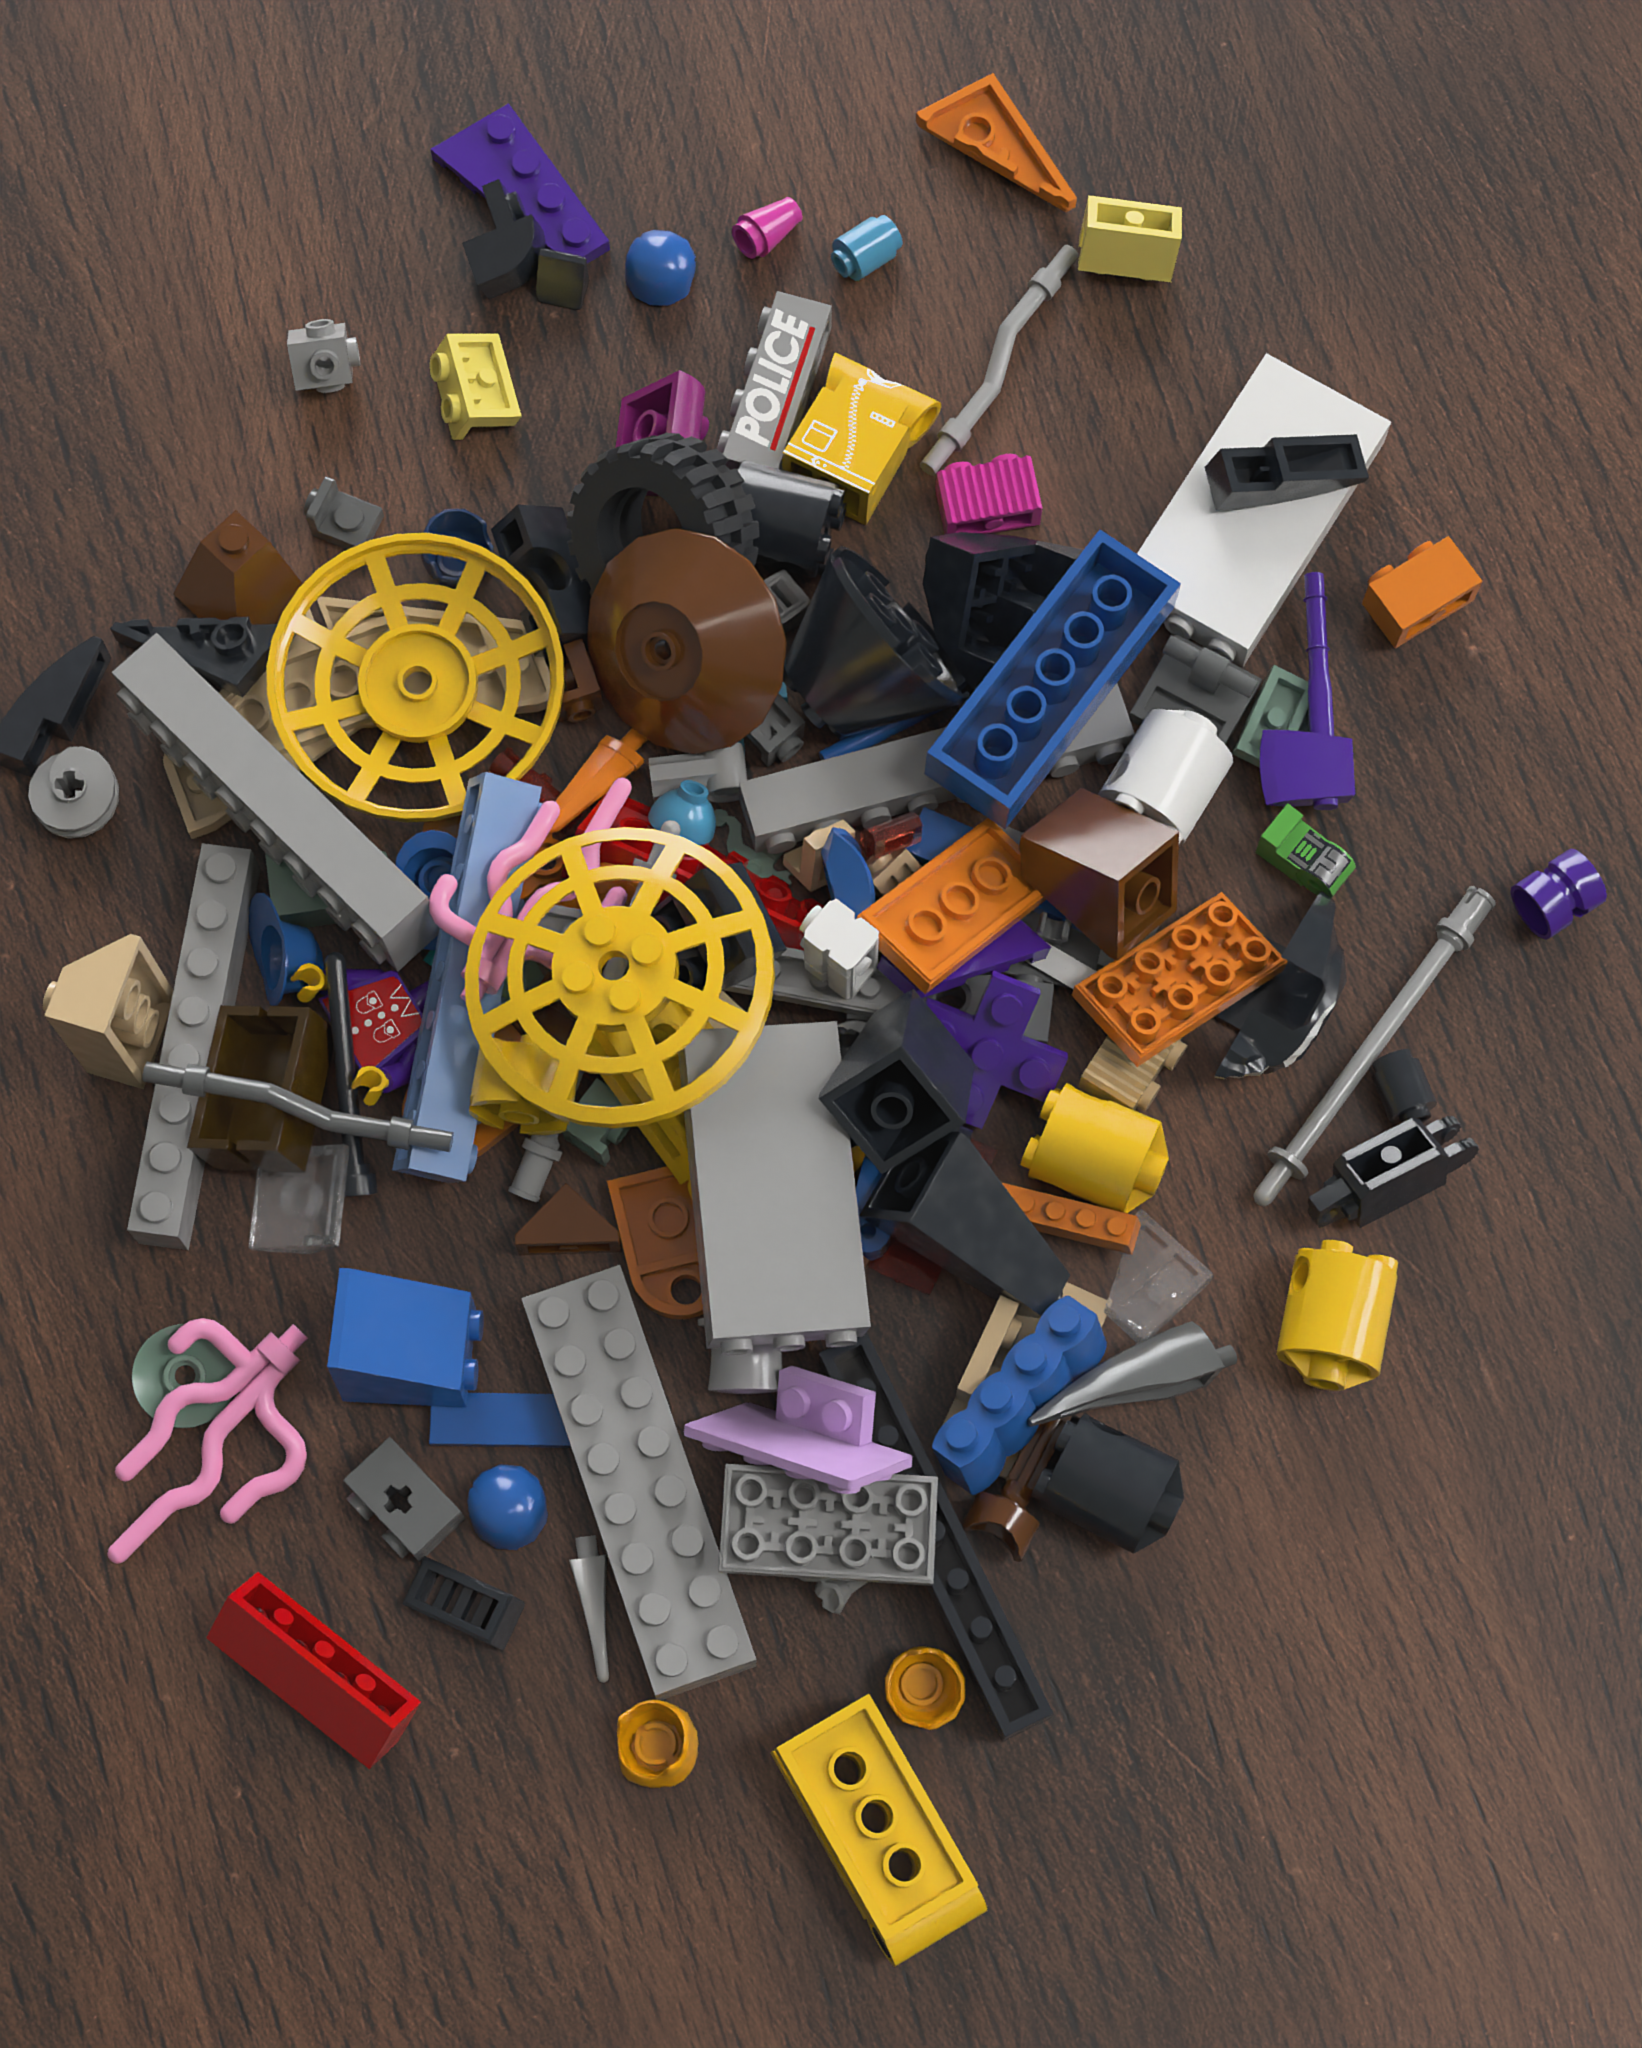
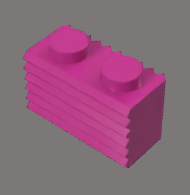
(989, 495)

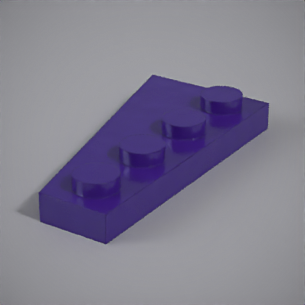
(507, 151)

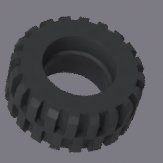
(680, 471)

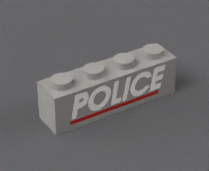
(778, 381)

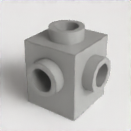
(322, 356)

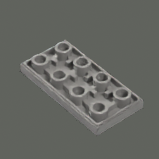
(811, 1532)

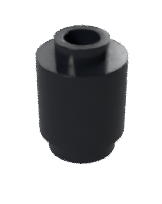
(1403, 1087)

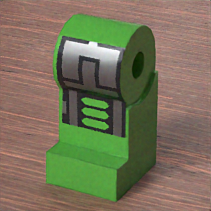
(1304, 854)

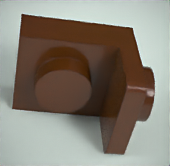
(583, 691)

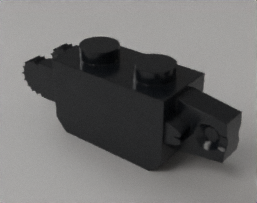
(1390, 1171)

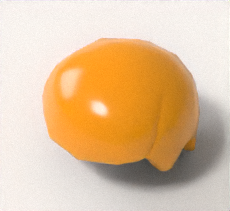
(925, 1687)

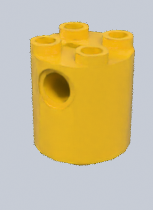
(1097, 1150)
(1337, 1315)

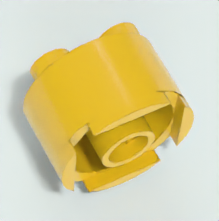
(495, 1102)

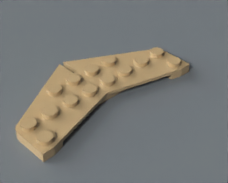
(207, 815)

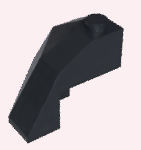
(986, 592)

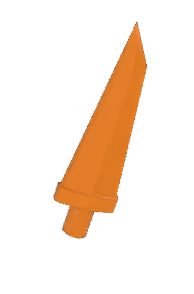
(607, 763)

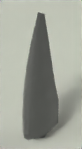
(1149, 1371)

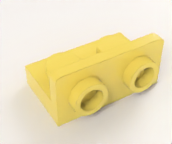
(474, 383)

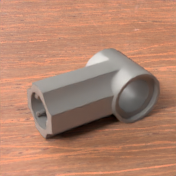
(716, 770)

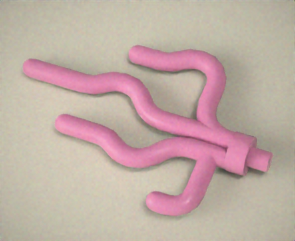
(497, 948)
(255, 1378)

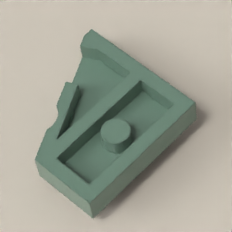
(1279, 706)

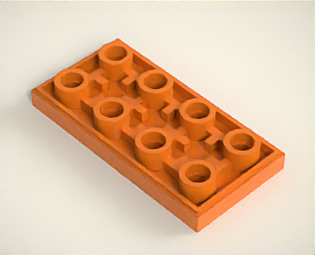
(1179, 979)

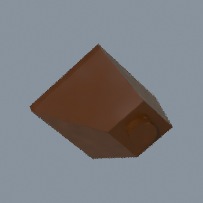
(237, 575)

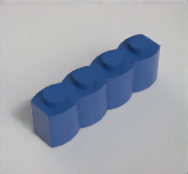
(995, 1424)

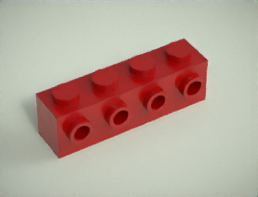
(313, 1669)

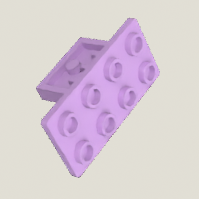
(815, 1433)

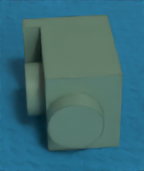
(595, 1140)

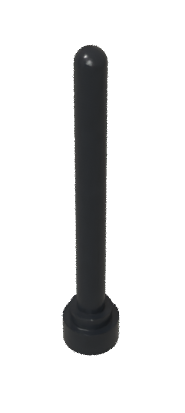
(359, 1177)

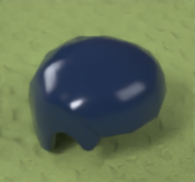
(458, 524)

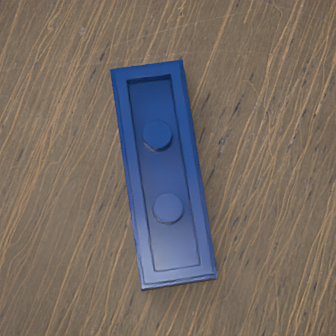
(500, 1422)

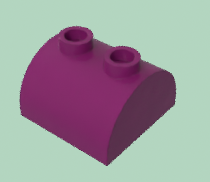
(664, 407)

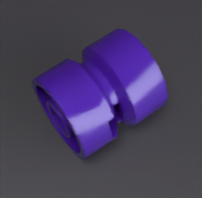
(1563, 890)

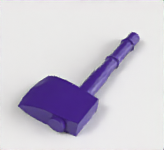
(1314, 764)

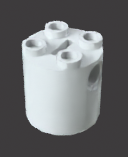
(1170, 769)

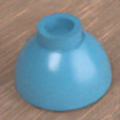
(689, 808)

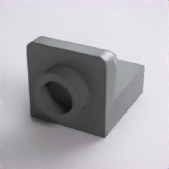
(340, 516)
(779, 733)

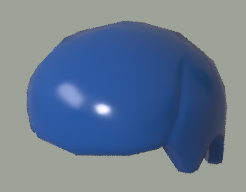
(660, 267)
(507, 1507)

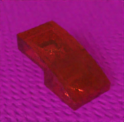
(891, 835)

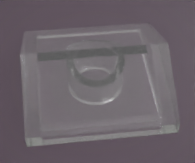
(301, 1209)

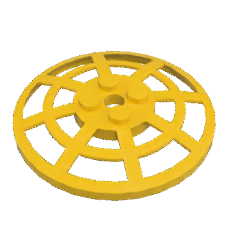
(410, 650)
(636, 996)

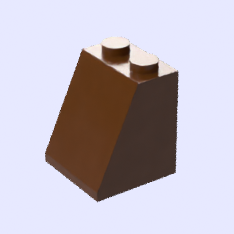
(1104, 869)

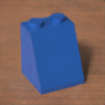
(403, 1341)

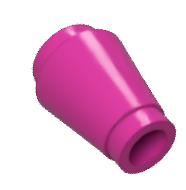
(765, 227)

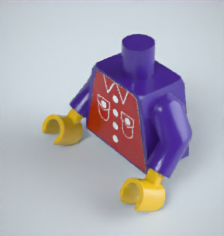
(383, 1023)

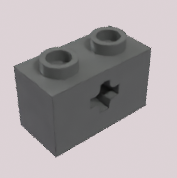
(393, 1471)

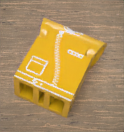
(859, 434)

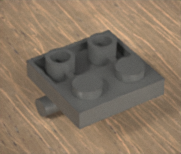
(1198, 682)

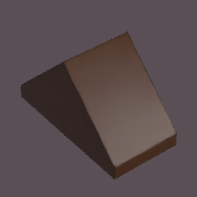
(567, 1227)

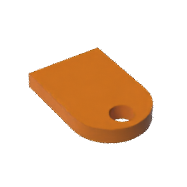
(657, 1238)

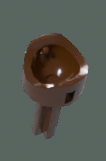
(1006, 1513)

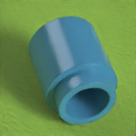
(866, 247)

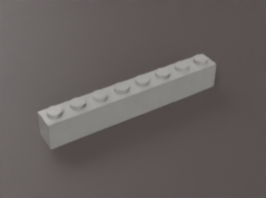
(891, 780)
(205, 979)

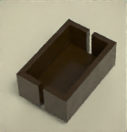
(256, 1047)

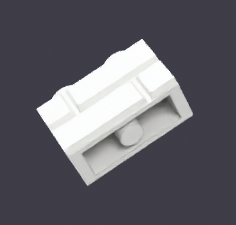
(839, 948)

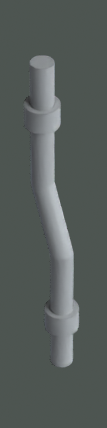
(957, 430)

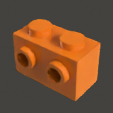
(1421, 590)

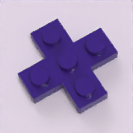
(998, 1046)

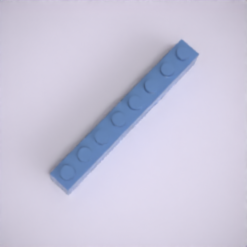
(446, 1051)

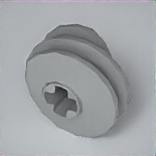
(89, 808)

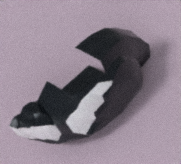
(1291, 1008)

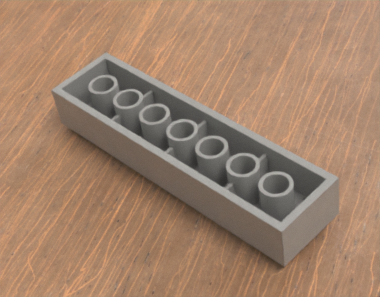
(276, 803)
(639, 1483)

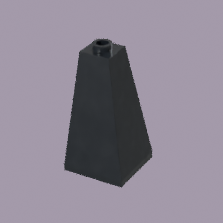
(967, 1222)

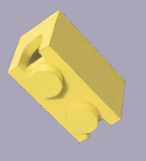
(1130, 238)

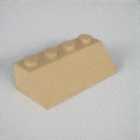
(112, 1009)

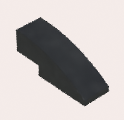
(1285, 470)
(52, 706)

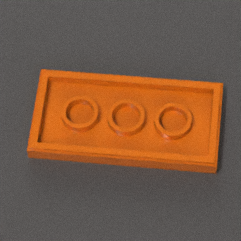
(953, 906)

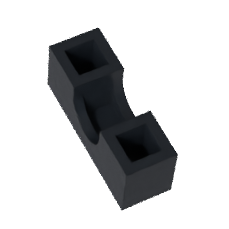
(537, 545)

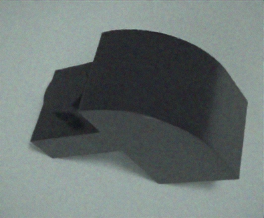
(509, 253)

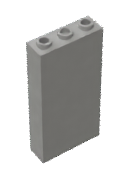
(774, 1195)

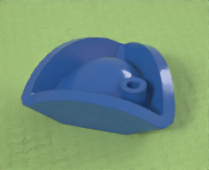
(847, 871)

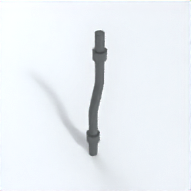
(198, 1081)

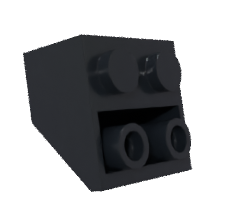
(720, 901)

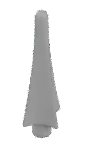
(590, 1579)

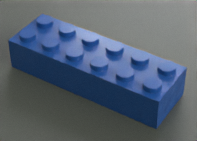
(1051, 679)

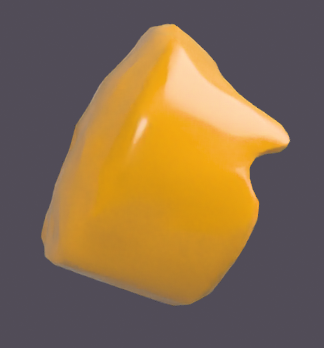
(656, 1744)

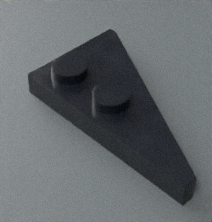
(221, 651)

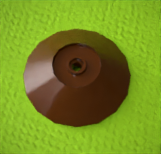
(720, 636)

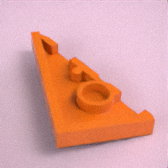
(993, 132)

